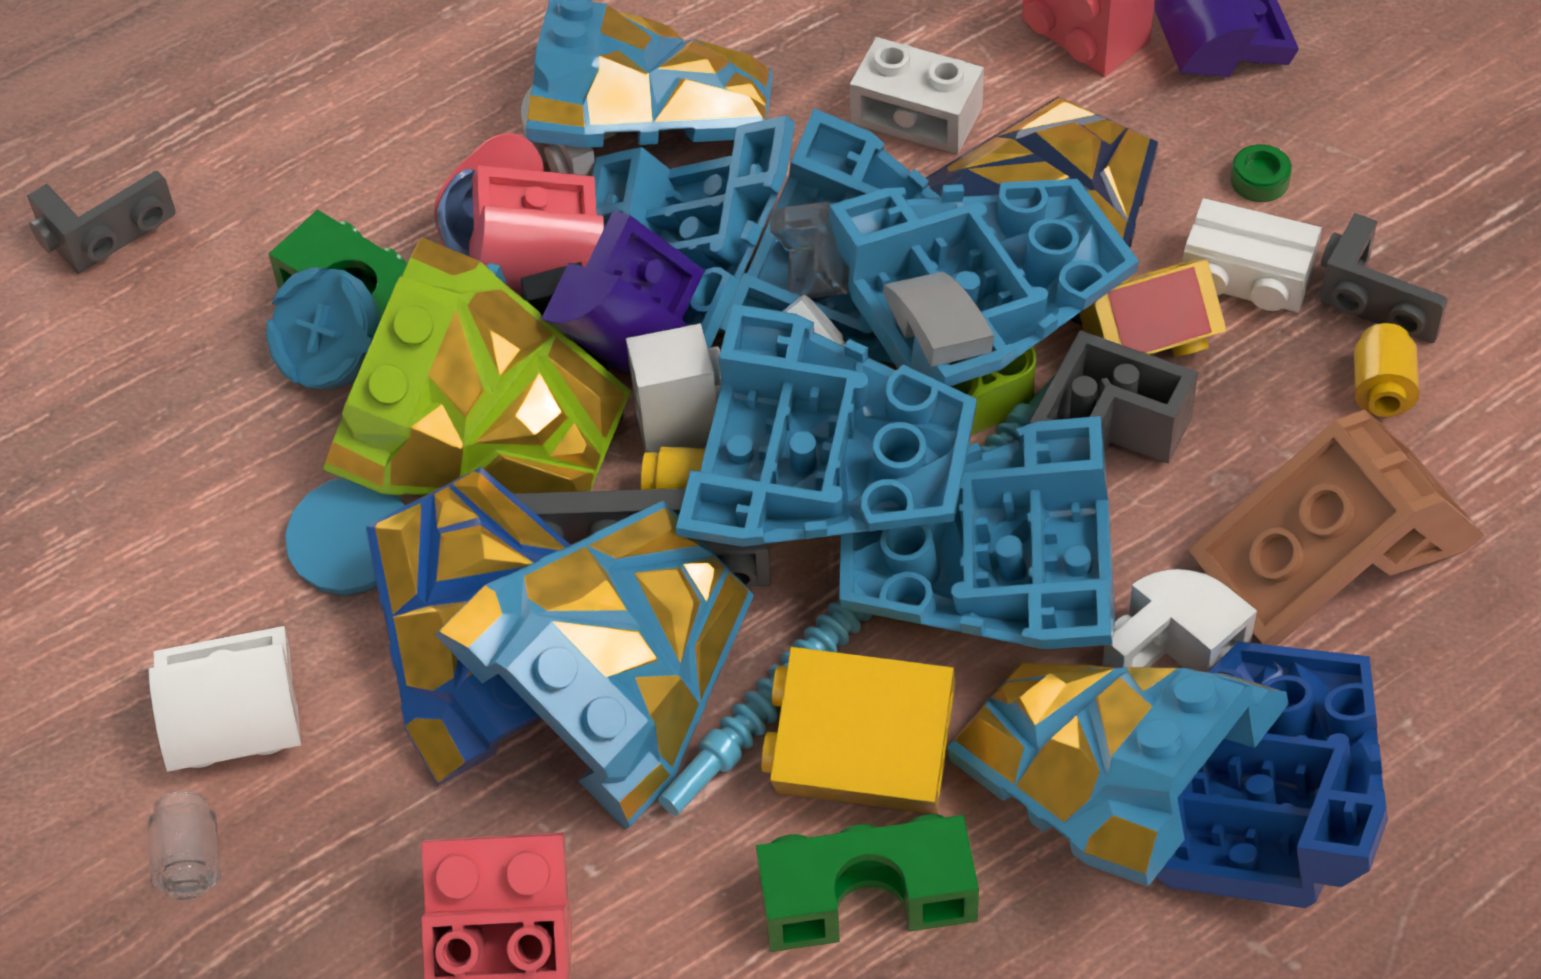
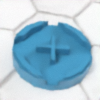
(321, 327)

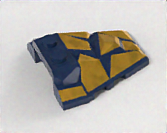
(1062, 144)

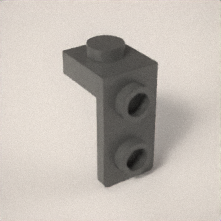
(103, 228)
(1374, 295)

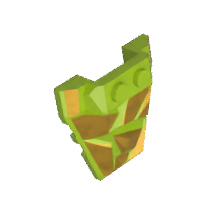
(472, 382)

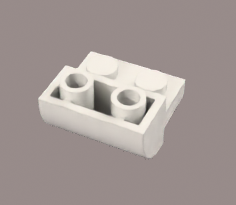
(224, 699)

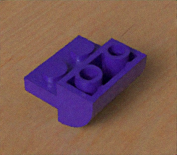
(1217, 34)
(625, 291)

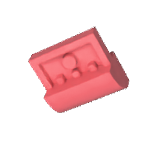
(532, 220)
(496, 908)

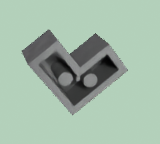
(1139, 396)

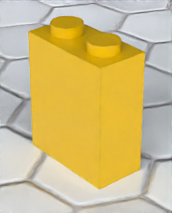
(860, 730)

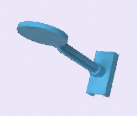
(329, 531)

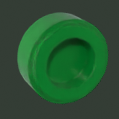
(1261, 173)

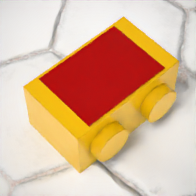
(1160, 310)

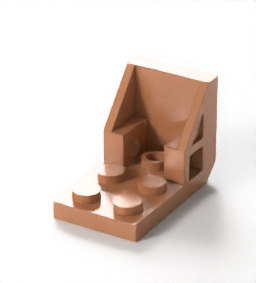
(1326, 518)

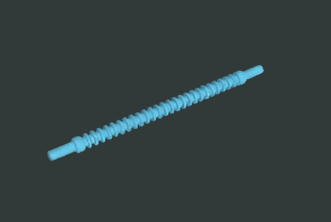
(721, 748)

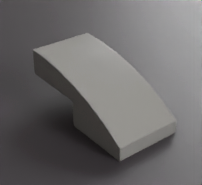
(939, 317)

